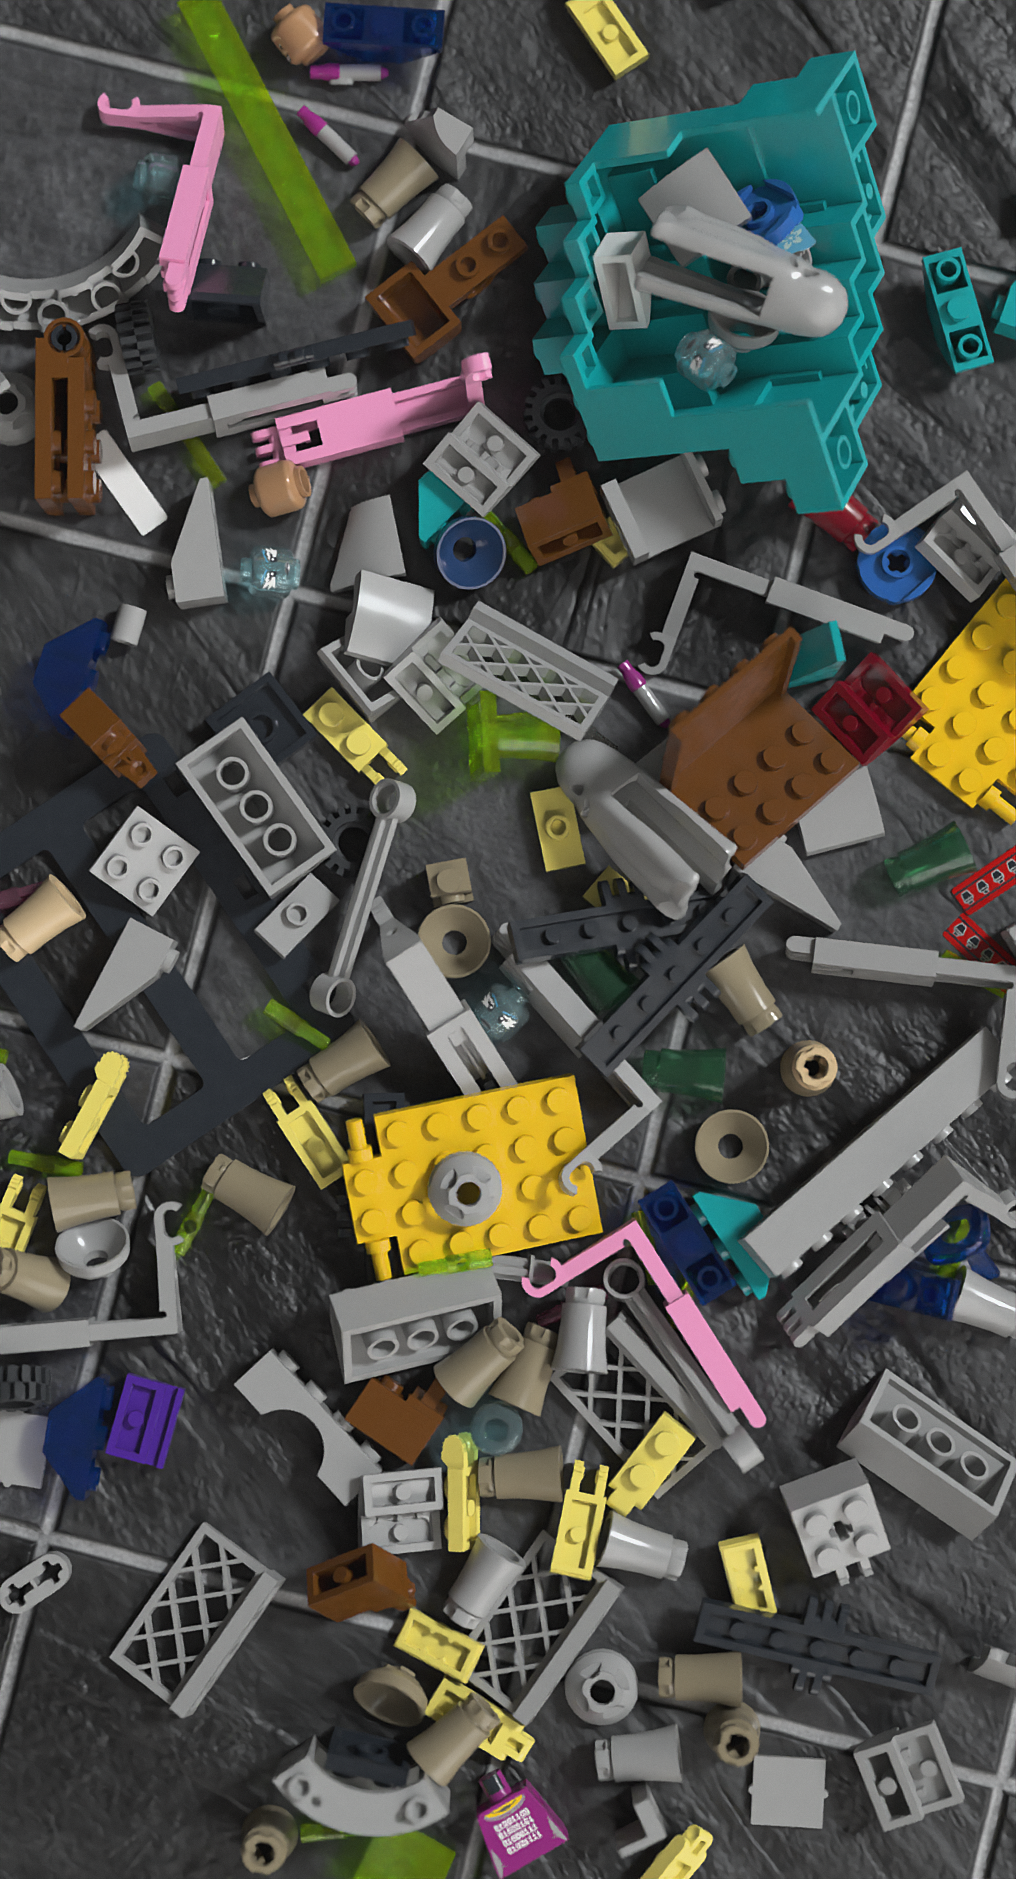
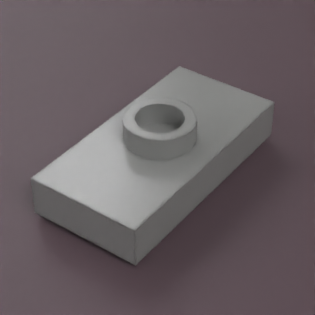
(296, 916)

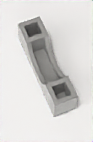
(276, 1386)

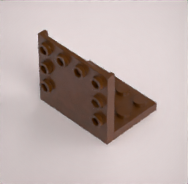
(753, 753)

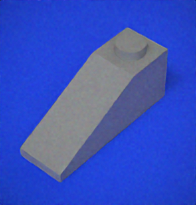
(197, 560)
(787, 880)
(132, 967)

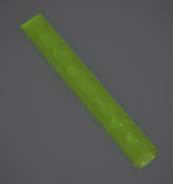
(268, 137)

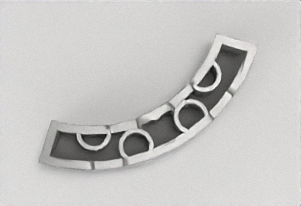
(88, 291)

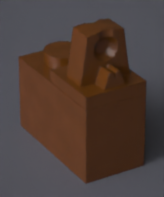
(565, 518)
(109, 738)
(397, 1420)
(359, 1583)

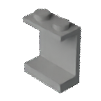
(663, 506)

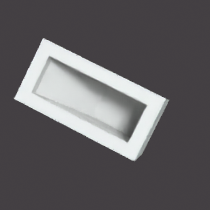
(616, 267)

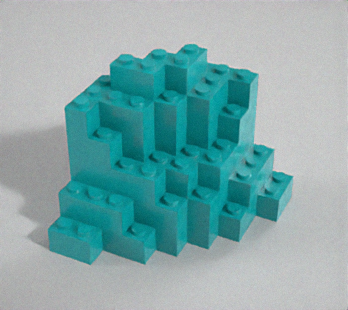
(790, 402)

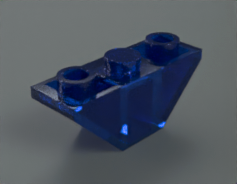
(383, 32)
(69, 668)
(686, 1243)
(920, 1293)
(76, 1435)

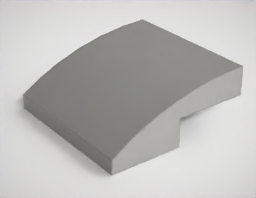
(698, 185)
(481, 459)
(960, 550)
(385, 617)
(427, 685)
(843, 817)
(401, 1510)

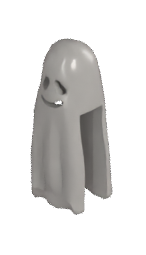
(799, 298)
(659, 850)

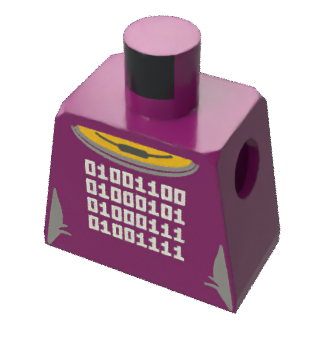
(516, 1823)

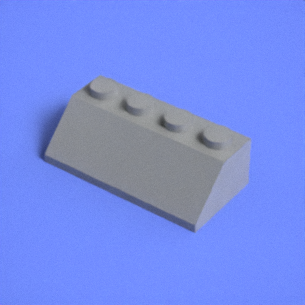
(256, 807)
(410, 1320)
(929, 1455)

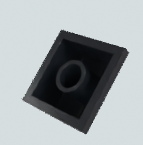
(229, 293)

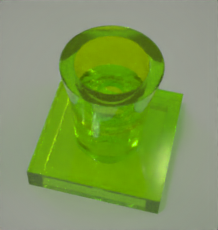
(505, 736)

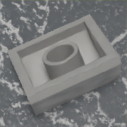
(359, 679)

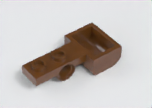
(433, 295)

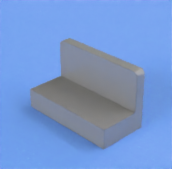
(645, 1830)

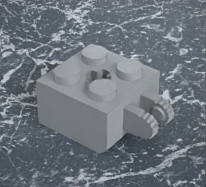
(836, 1520)

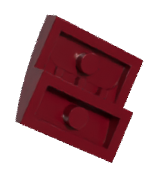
(869, 709)

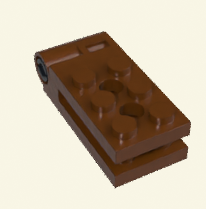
(66, 369)

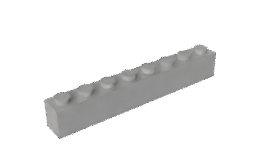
(874, 1155)

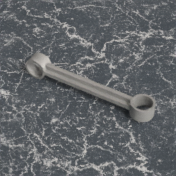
(362, 897)
(686, 1369)

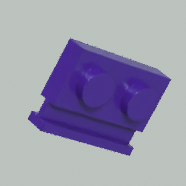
(145, 1420)

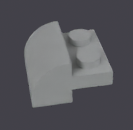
(908, 1774)

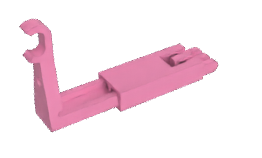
(193, 195)
(374, 418)
(678, 1305)

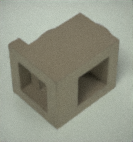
(449, 882)

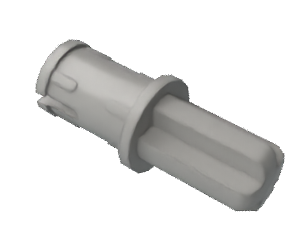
(514, 1268)

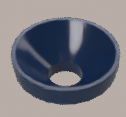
(482, 564)

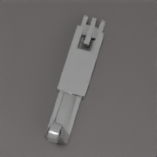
(226, 411)
(976, 505)
(779, 594)
(915, 968)
(447, 1021)
(572, 1023)
(882, 1248)
(86, 1331)

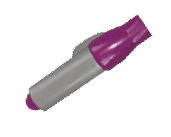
(347, 73)
(331, 139)
(638, 686)

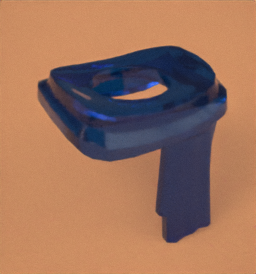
(970, 1248)

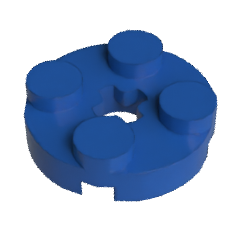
(777, 207)
(895, 586)

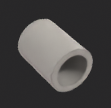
(128, 624)

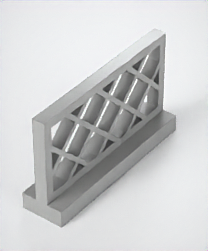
(528, 654)
(654, 1368)
(226, 1639)
(565, 1648)

